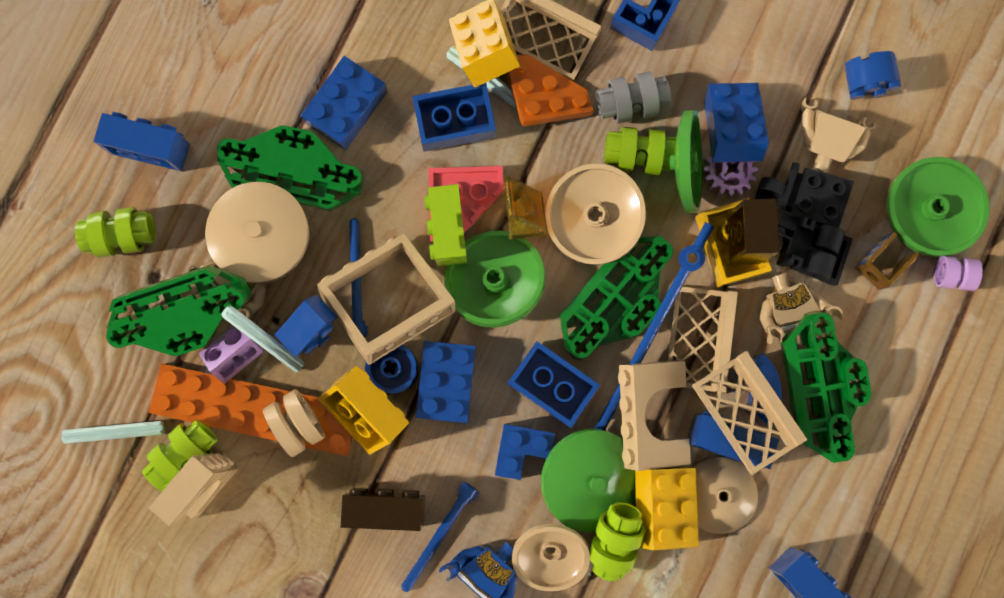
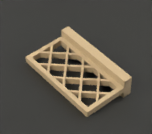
(562, 16)
(724, 333)
(766, 399)

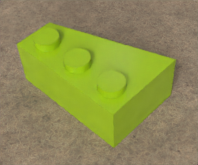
(446, 225)

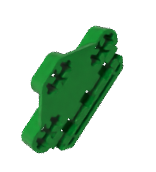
(292, 164)
(623, 298)
(181, 317)
(830, 392)

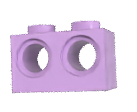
(230, 354)

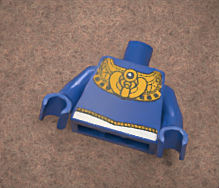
(485, 570)

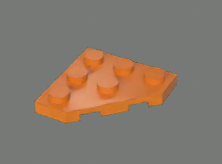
(546, 95)

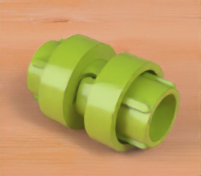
(622, 147)
(103, 233)
(170, 459)
(617, 541)

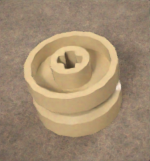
(293, 423)

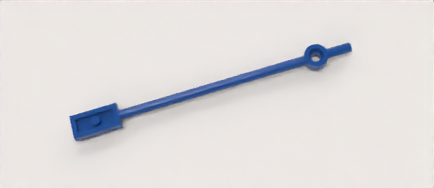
(662, 312)

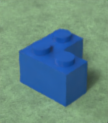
(643, 24)
(307, 327)
(517, 443)

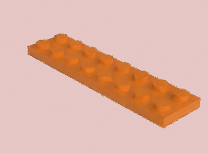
(234, 406)

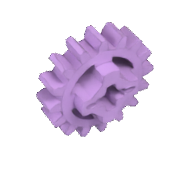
(737, 177)

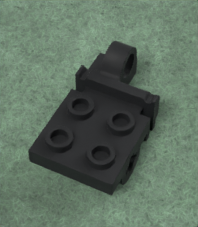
(809, 194)
(813, 248)

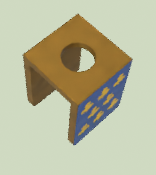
(865, 265)

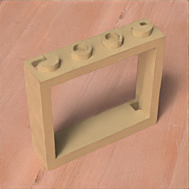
(407, 329)

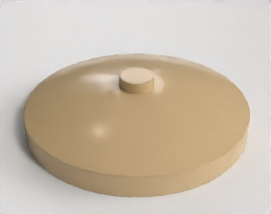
(595, 214)
(257, 232)

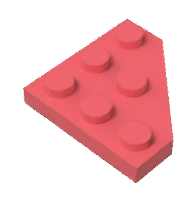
(477, 188)

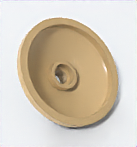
(726, 475)
(551, 567)

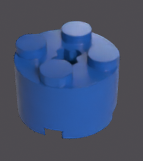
(872, 75)
(405, 372)

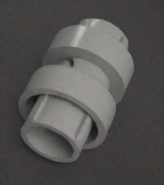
(642, 96)

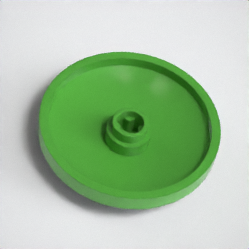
(688, 161)
(937, 207)
(498, 281)
(586, 478)

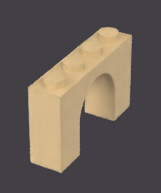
(637, 386)
(194, 487)

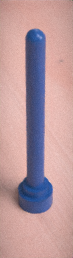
(356, 284)
(465, 495)

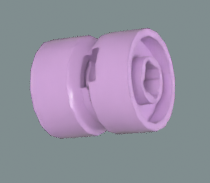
(961, 274)

